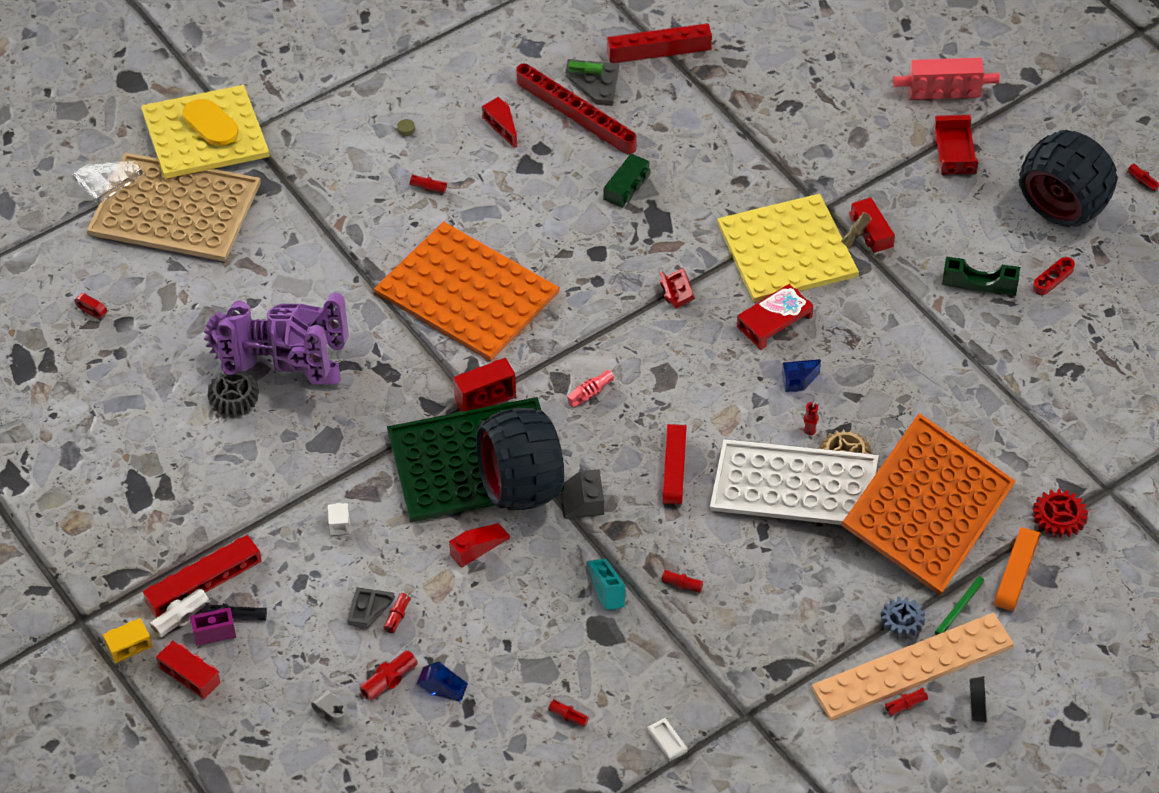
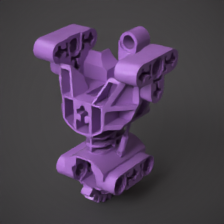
(283, 336)

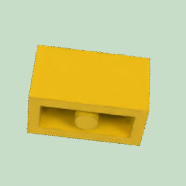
(127, 640)

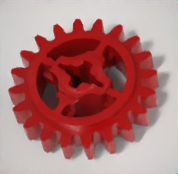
(1060, 511)

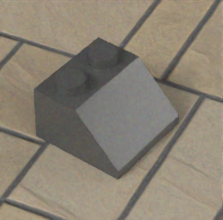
(583, 495)

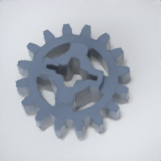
(893, 613)

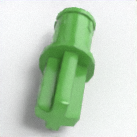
(585, 67)

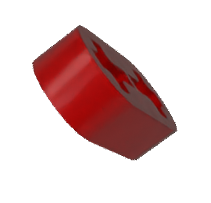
(90, 305)

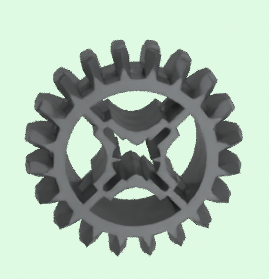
(233, 395)

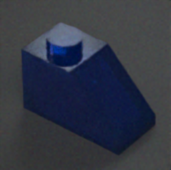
(799, 374)
(442, 682)

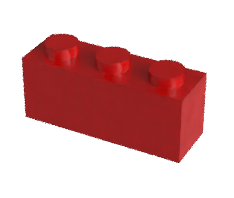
(877, 233)
(188, 669)

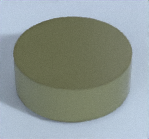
(406, 127)

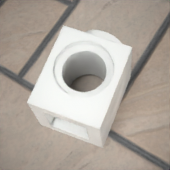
(339, 519)

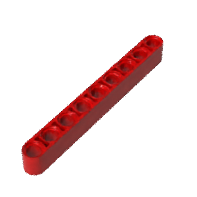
(576, 108)

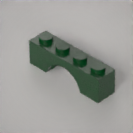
(960, 274)

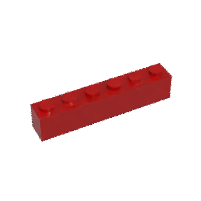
(659, 43)
(203, 574)

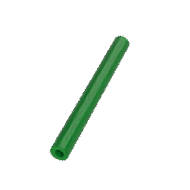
(960, 605)

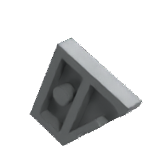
(368, 606)

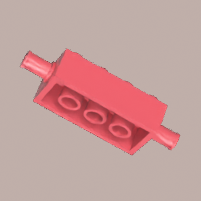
(946, 78)

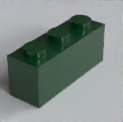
(626, 180)

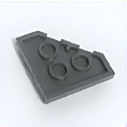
(599, 87)

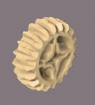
(846, 442)

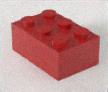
(485, 386)

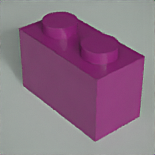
(213, 626)

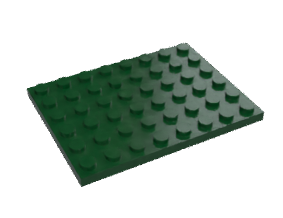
(440, 461)

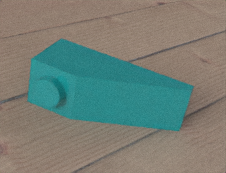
(607, 584)

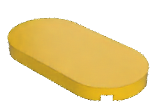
(210, 122)

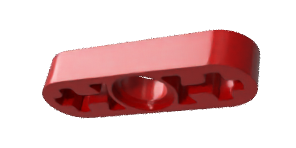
(1051, 283)

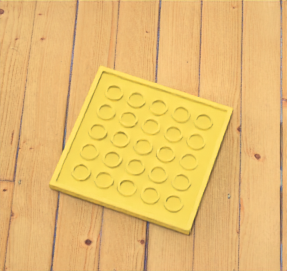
(185, 151)
(786, 246)

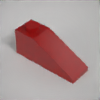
(499, 117)
(476, 542)

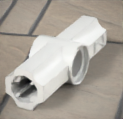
(179, 613)

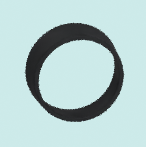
(978, 699)

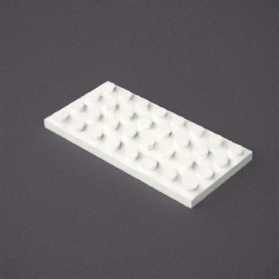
(790, 481)

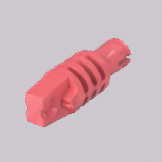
(589, 388)

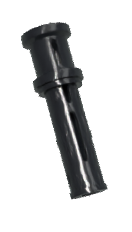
(240, 612)

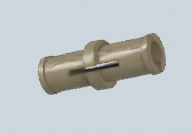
(856, 229)

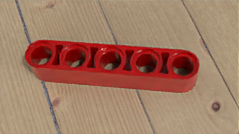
(674, 464)

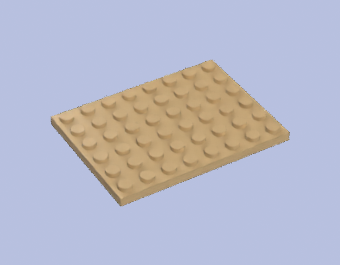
(177, 214)

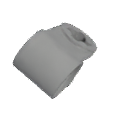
(331, 709)

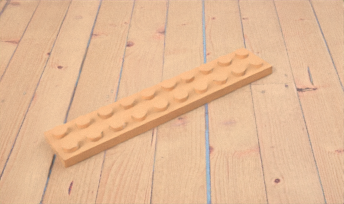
(912, 666)

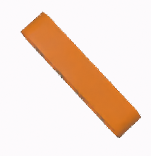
(1017, 569)

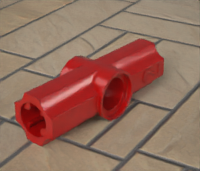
(388, 675)

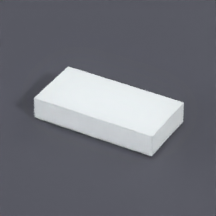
(667, 739)

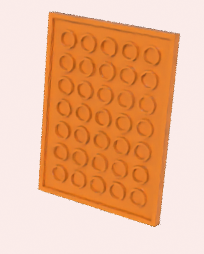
(467, 290)
(928, 503)

